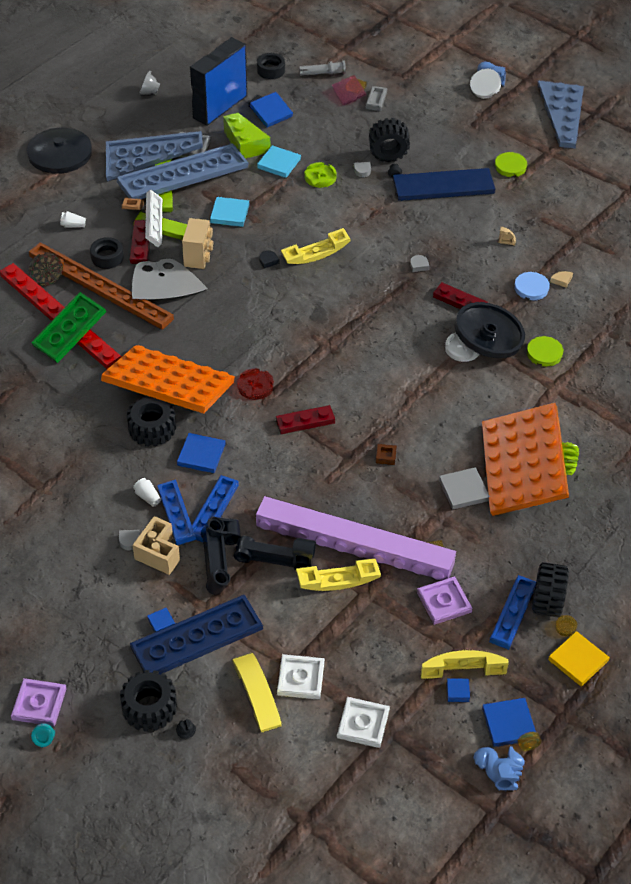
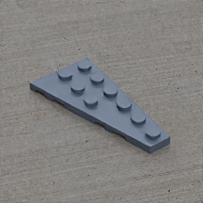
(563, 108)

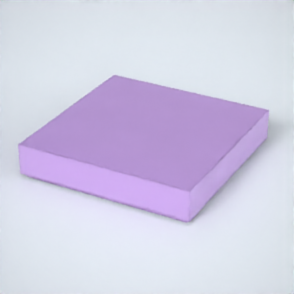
(444, 600)
(38, 702)

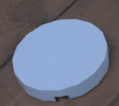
(532, 285)

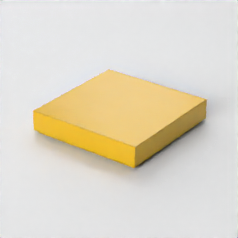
(578, 658)

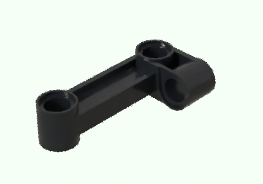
(215, 535)
(297, 557)

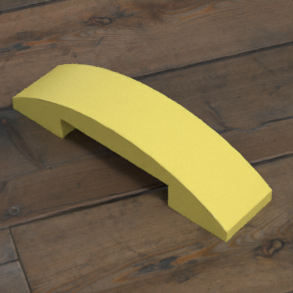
(316, 251)
(338, 578)
(465, 659)
(258, 692)

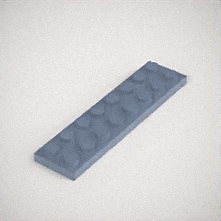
(182, 172)

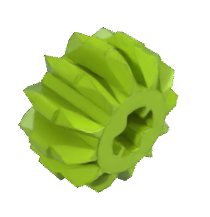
(571, 455)

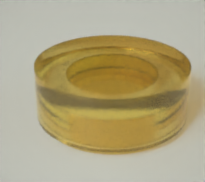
(566, 625)
(529, 741)

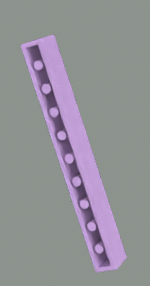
(356, 538)

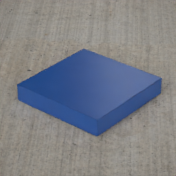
(271, 109)
(201, 453)
(508, 721)

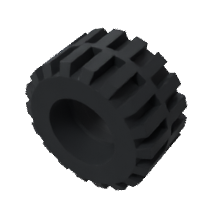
(386, 130)
(151, 432)
(550, 589)
(148, 715)

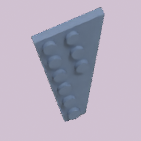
(139, 153)

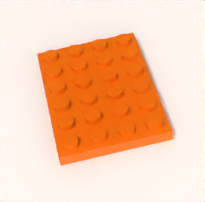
(168, 378)
(524, 459)

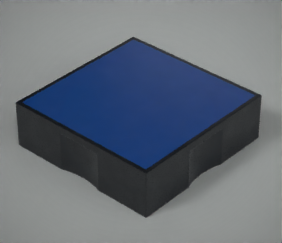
(219, 81)

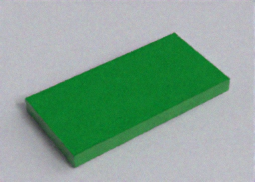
(68, 327)

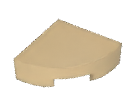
(507, 237)
(562, 278)

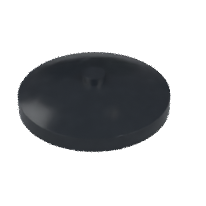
(59, 150)
(489, 330)

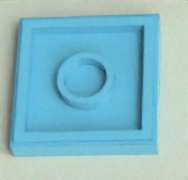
(279, 161)
(229, 211)

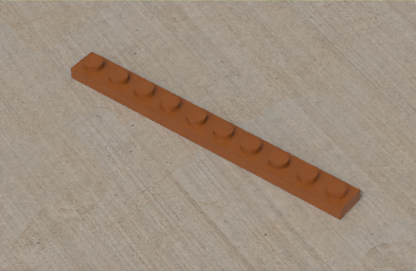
(108, 289)

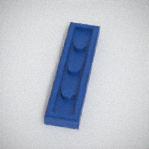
(215, 503)
(176, 512)
(513, 612)

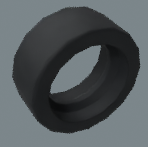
(271, 72)
(106, 243)

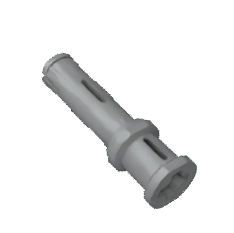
(329, 68)

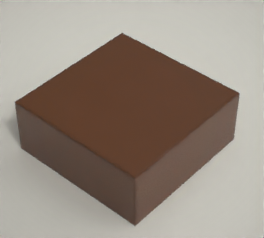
(386, 454)

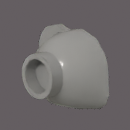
(150, 85)

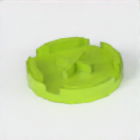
(510, 164)
(320, 175)
(545, 351)

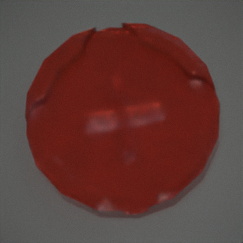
(255, 384)

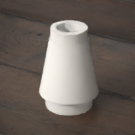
(71, 220)
(147, 492)

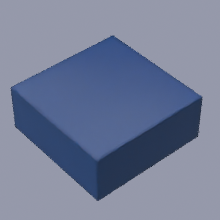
(160, 619)
(458, 690)

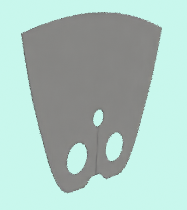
(174, 283)

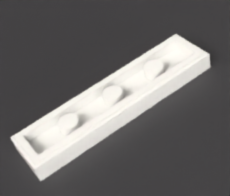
(153, 218)

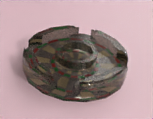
(45, 269)

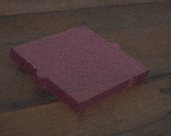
(349, 90)

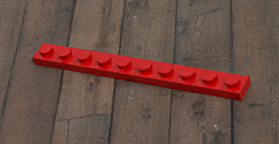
(51, 308)

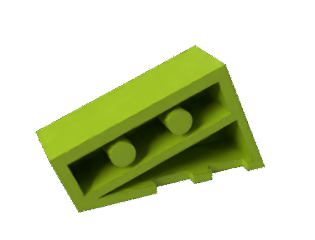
(245, 136)

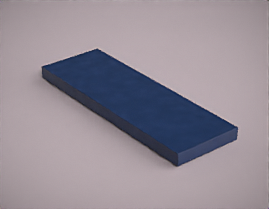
(443, 184)
(196, 636)

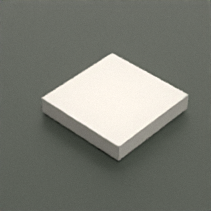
(300, 676)
(363, 722)

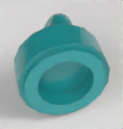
(43, 735)

